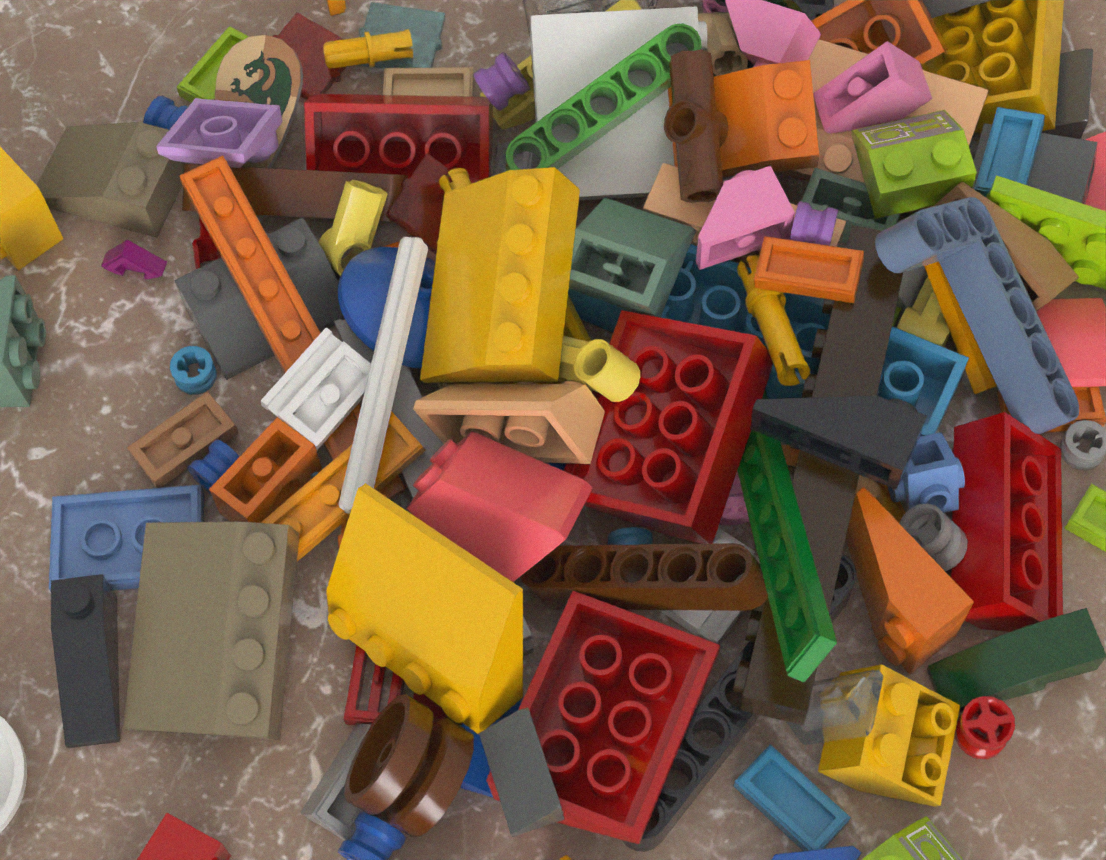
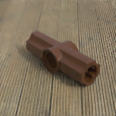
(696, 126)

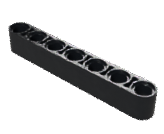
(728, 723)

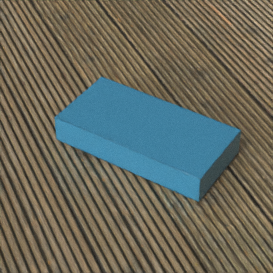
(1010, 148)
(791, 801)

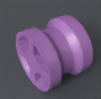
(501, 81)
(813, 225)

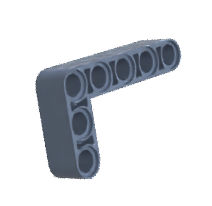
(993, 302)

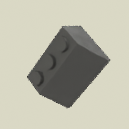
(227, 320)

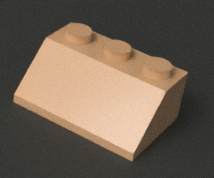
(536, 419)

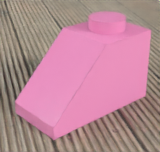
(772, 32)
(873, 91)
(744, 213)

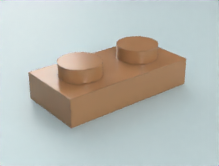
(181, 440)

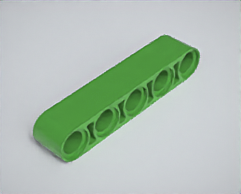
(612, 85)

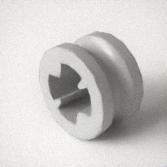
(1070, 444)

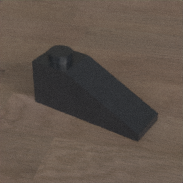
(853, 432)
(86, 659)

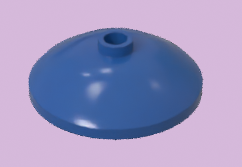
(364, 294)

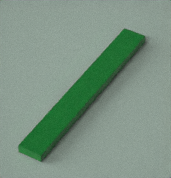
(785, 557)

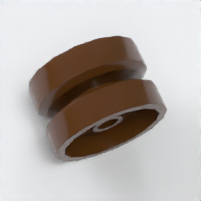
(409, 766)

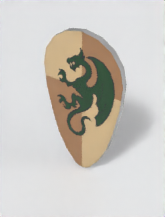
(262, 72)

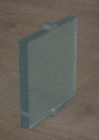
(423, 26)

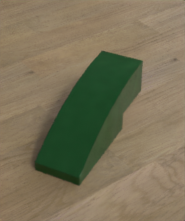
(1020, 660)

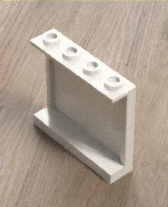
(575, 51)

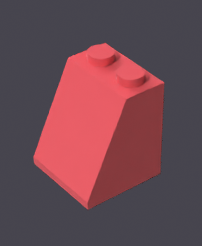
(498, 502)

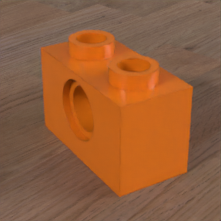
(266, 474)

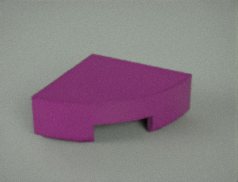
(133, 258)

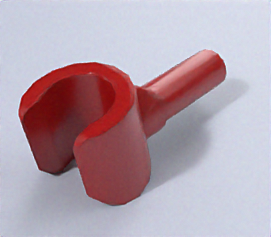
(204, 247)

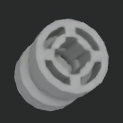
(936, 534)

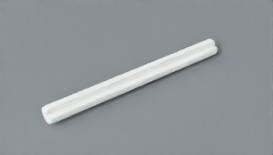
(384, 369)

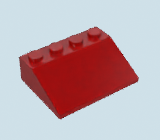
(680, 436)
(613, 712)

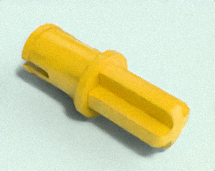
(368, 49)

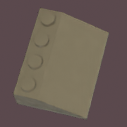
(212, 629)

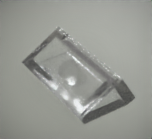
(841, 708)

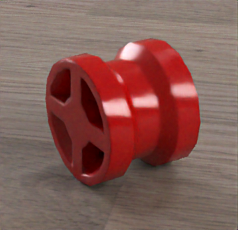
(992, 719)

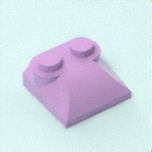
(224, 128)

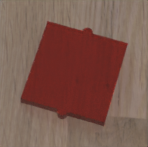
(307, 41)
(421, 202)

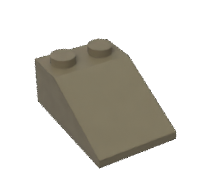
(113, 176)

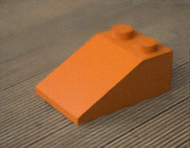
(871, 23)
(767, 118)
(905, 591)

